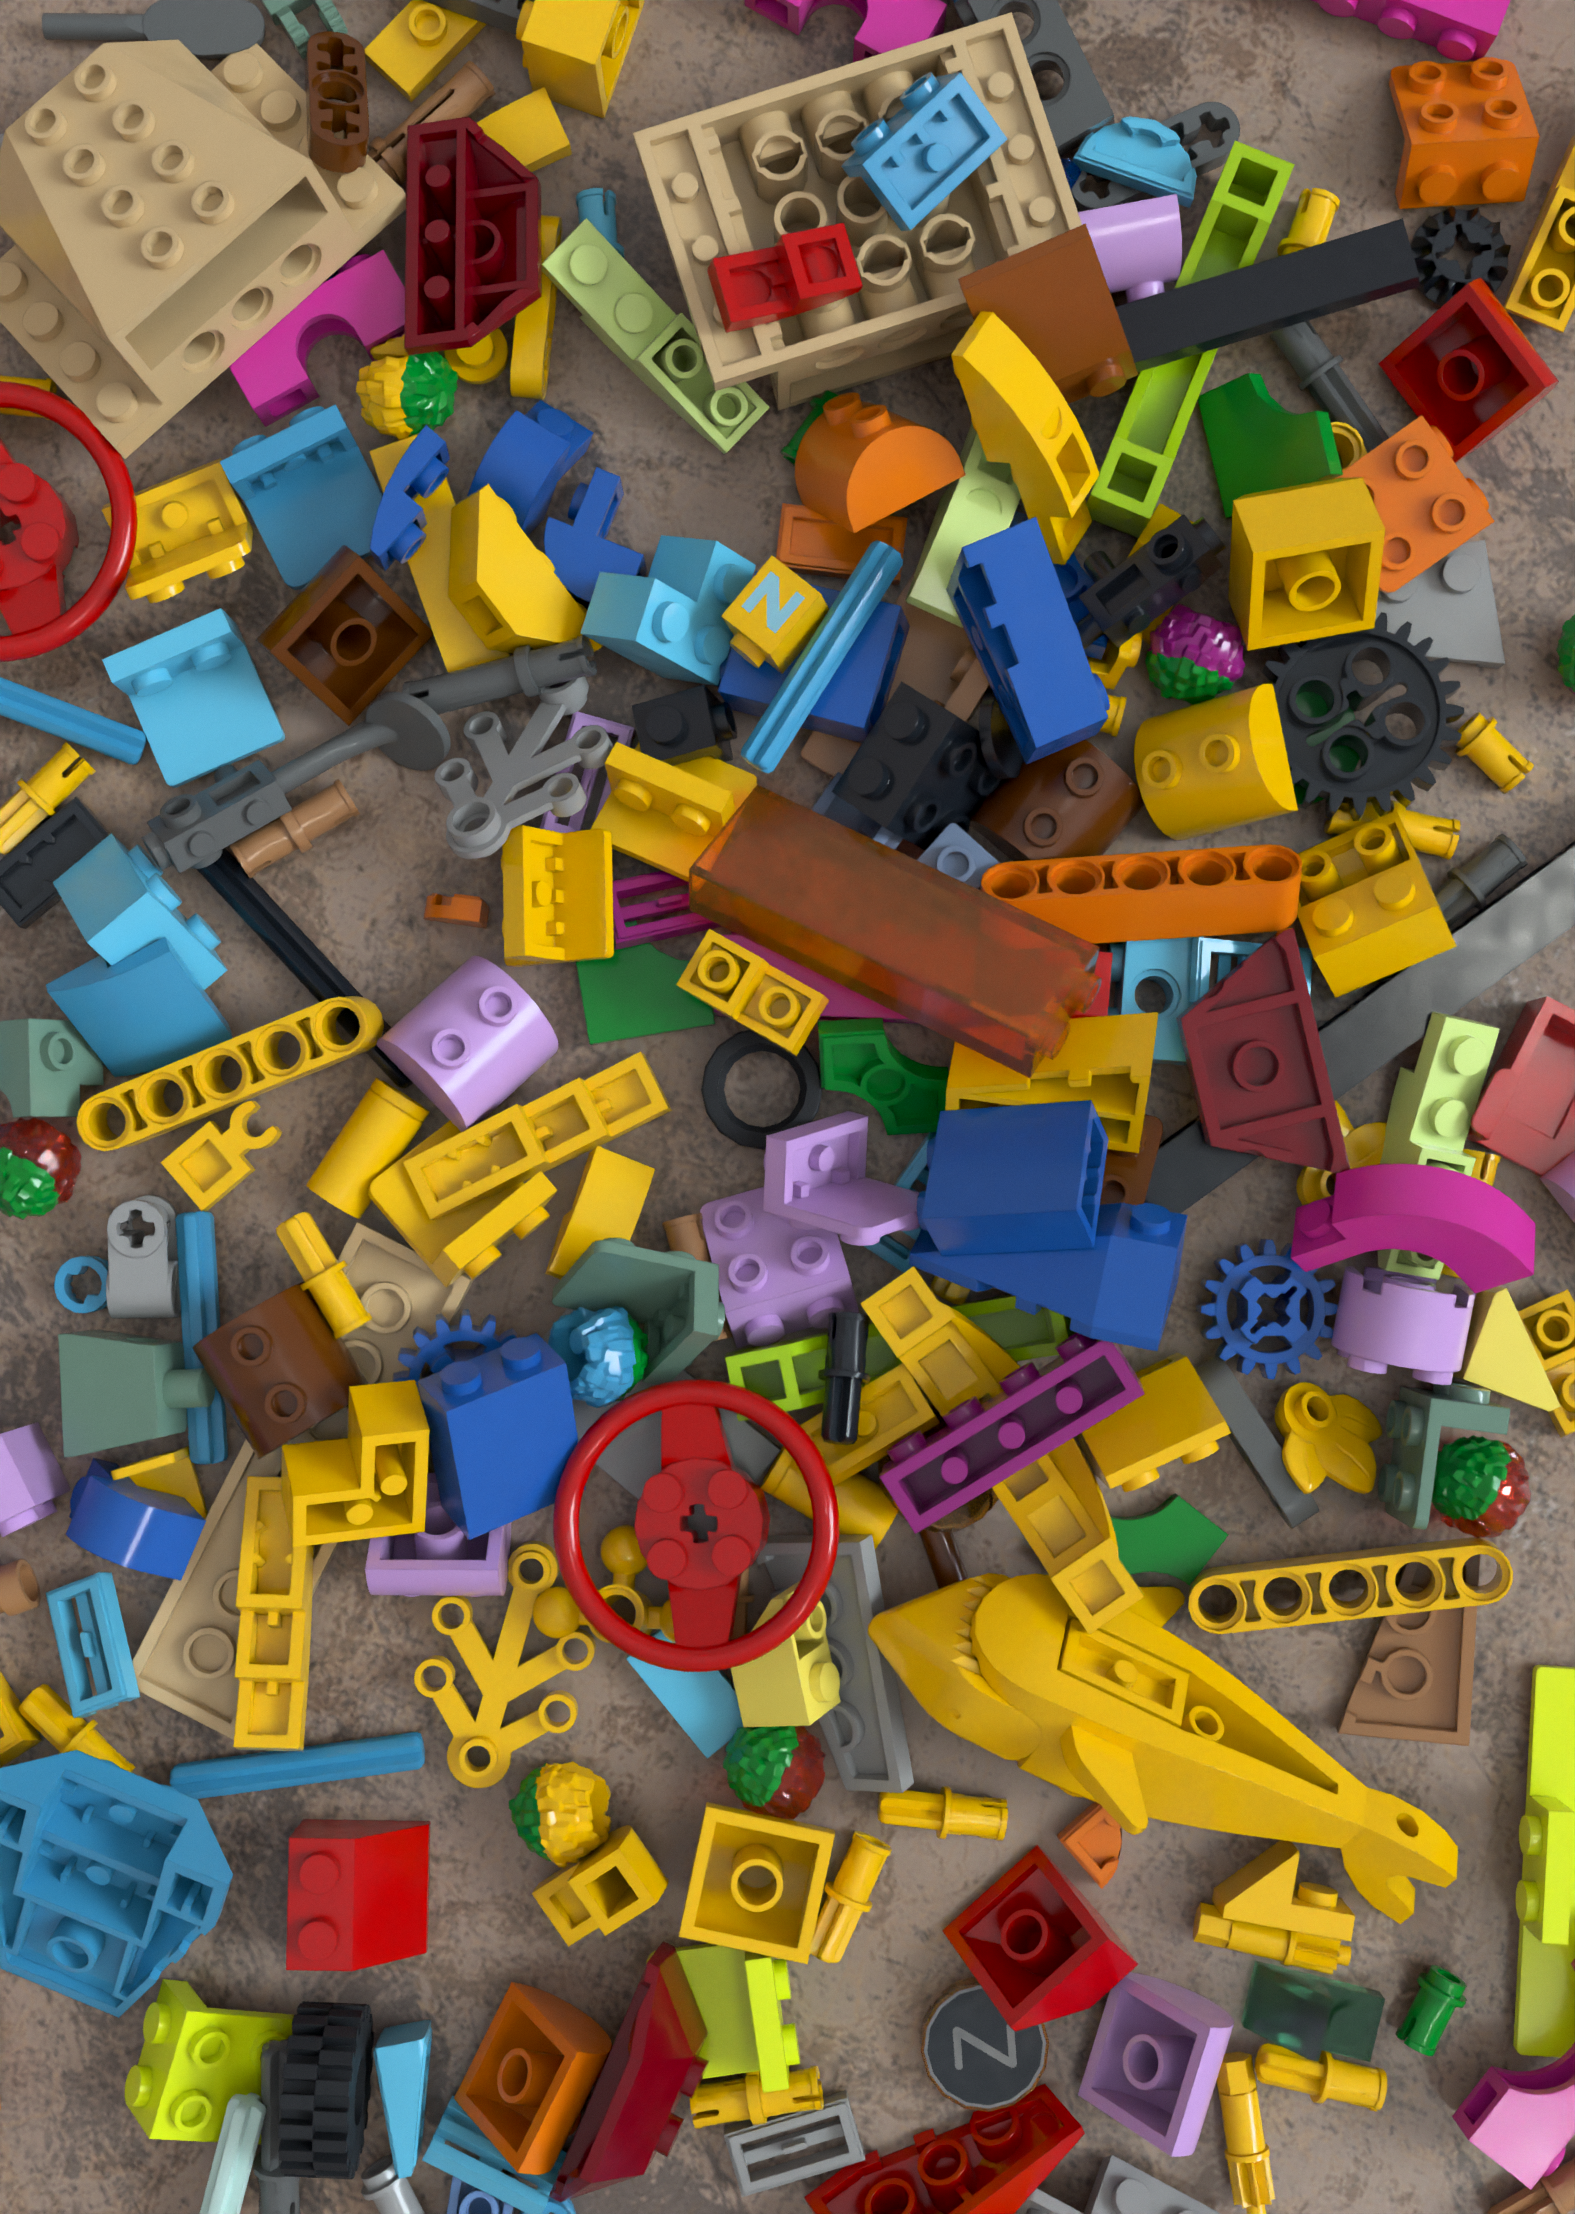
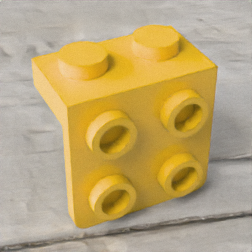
(184, 530)
(468, 1236)

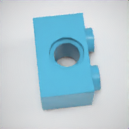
(1169, 966)

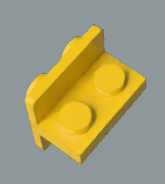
(666, 810)
(557, 896)

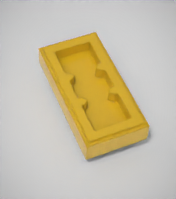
(419, 45)

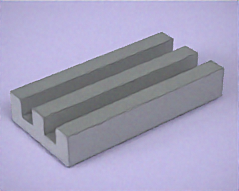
(802, 2167)

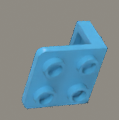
(306, 492)

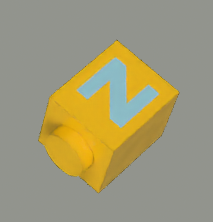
(774, 616)

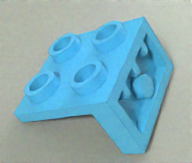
(197, 697)

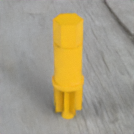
(1283, 1945)
(1244, 2134)

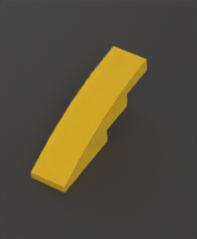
(430, 568)
(536, 1136)
(273, 1625)

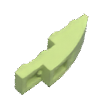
(649, 336)
(967, 512)
(1434, 1113)

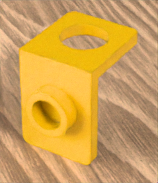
(169, 1474)

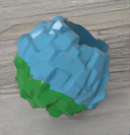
(601, 1353)

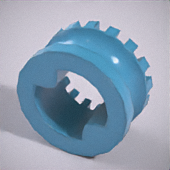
(79, 1266)

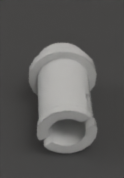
(387, 2190)

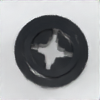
(1436, 236)

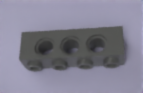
(1053, 46)

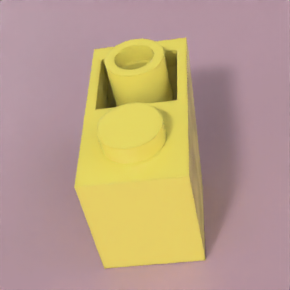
(792, 1681)

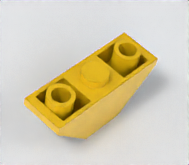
(505, 582)

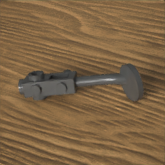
(199, 826)

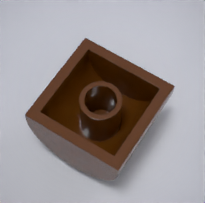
(345, 635)
(1060, 806)
(279, 1369)

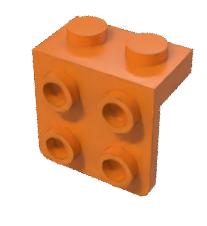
(1463, 133)
(1420, 500)

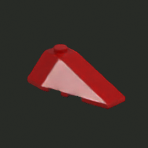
(966, 2170)

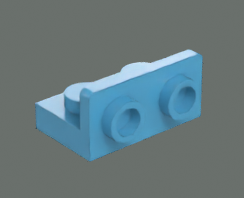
(924, 147)

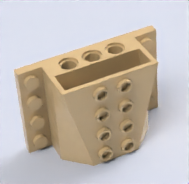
(774, 168)
(168, 225)

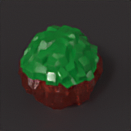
(35, 1168)
(1480, 1486)
(775, 1769)

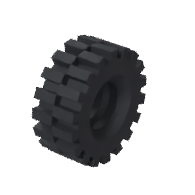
(326, 2090)

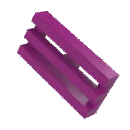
(656, 930)

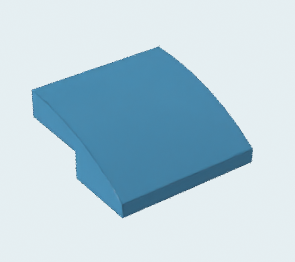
(140, 1009)

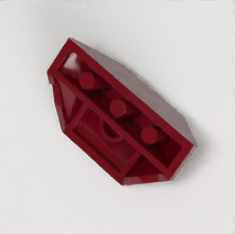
(467, 236)
(640, 2083)

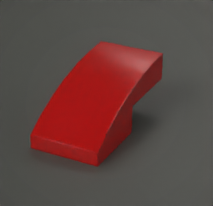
(786, 279)

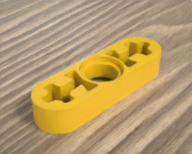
(535, 327)

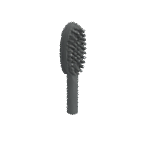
(203, 26)

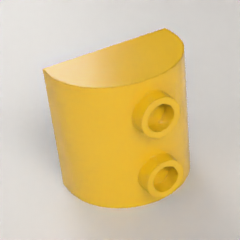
(1215, 764)
(756, 1883)

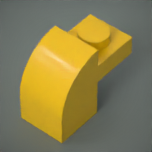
(602, 1887)

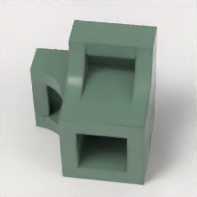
(45, 1067)

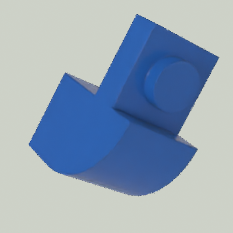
(530, 460)
(582, 549)
(133, 1523)

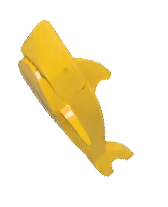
(1146, 1727)

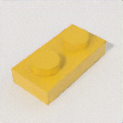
(888, 1413)

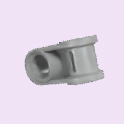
(141, 1267)

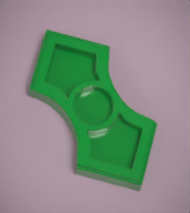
(864, 1062)
(1167, 1540)

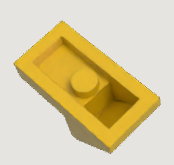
(1266, 1896)

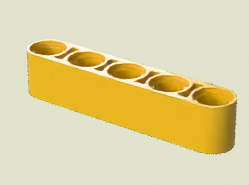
(201, 1078)
(1378, 1599)

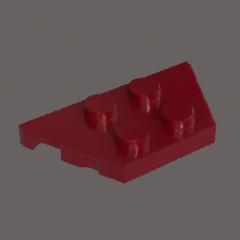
(1262, 1062)

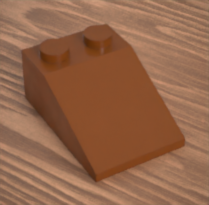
(1060, 311)

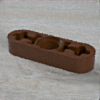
(326, 116)

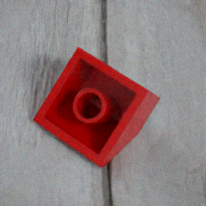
(357, 1893)

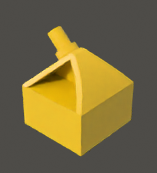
(1305, 562)

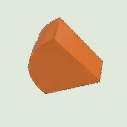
(457, 910)
(1094, 1842)

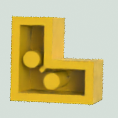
(362, 1482)

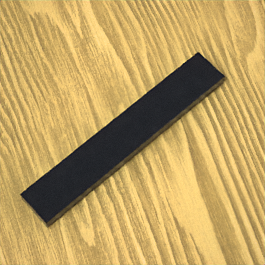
(1269, 295)

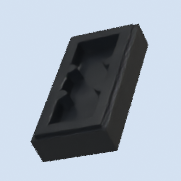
(43, 857)

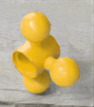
(558, 1615)

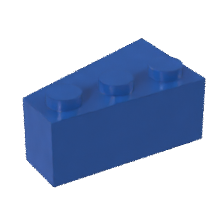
(1027, 640)

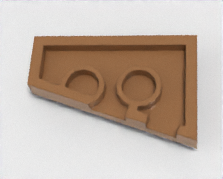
(1418, 1671)

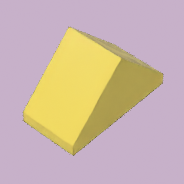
(1502, 1355)

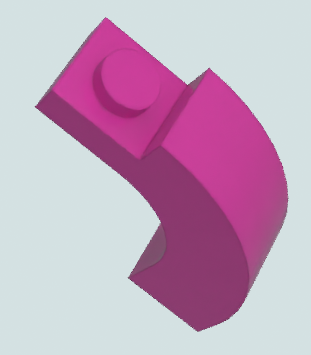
(1420, 1211)

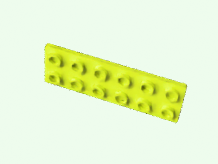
(1547, 1889)

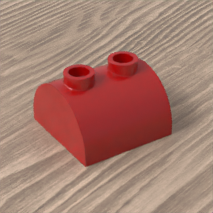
(1469, 370)

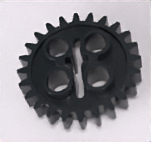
(1386, 761)

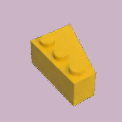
(1100, 1062)

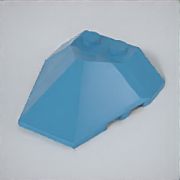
(101, 1878)

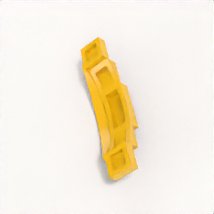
(1050, 1499)

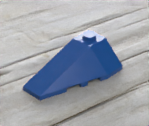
(1108, 1291)

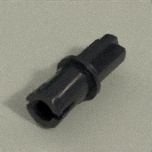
(844, 1376)

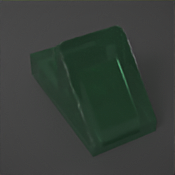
(1312, 2012)

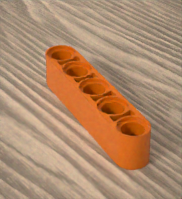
(1156, 892)

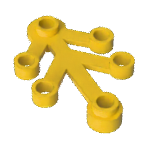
(501, 1677)

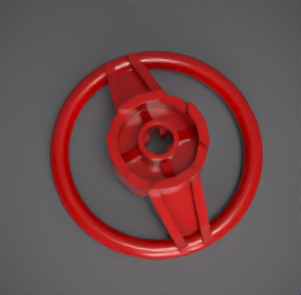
(34, 563)
(699, 1572)

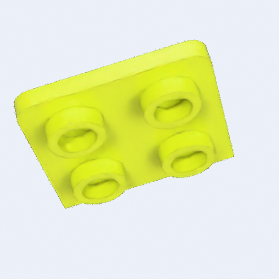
(742, 2012)
(196, 2063)

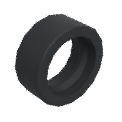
(715, 1078)

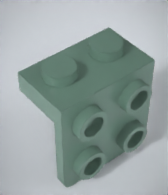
(662, 1290)
(1415, 1428)

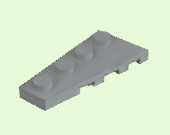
(1452, 606)
(868, 1723)

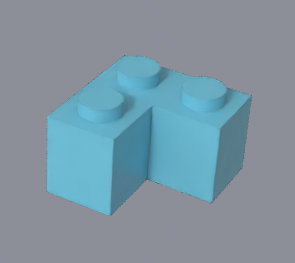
(675, 613)
(128, 906)

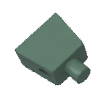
(125, 1389)

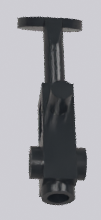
(1120, 606)

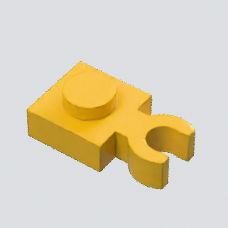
(214, 1160)

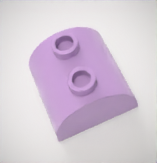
(1137, 244)
(471, 1042)
(440, 1558)
(1157, 2060)

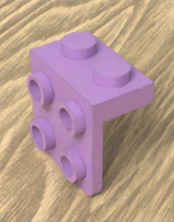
(821, 1182)
(772, 1273)

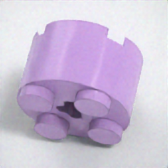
(1402, 1324)

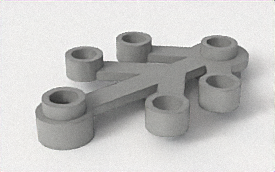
(483, 823)

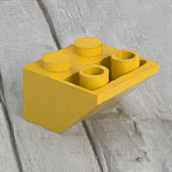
(1368, 905)
(1165, 1423)

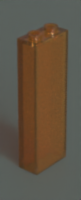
(895, 930)

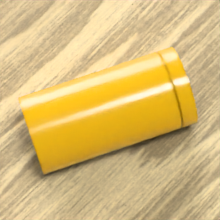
(367, 1147)
(860, 1500)

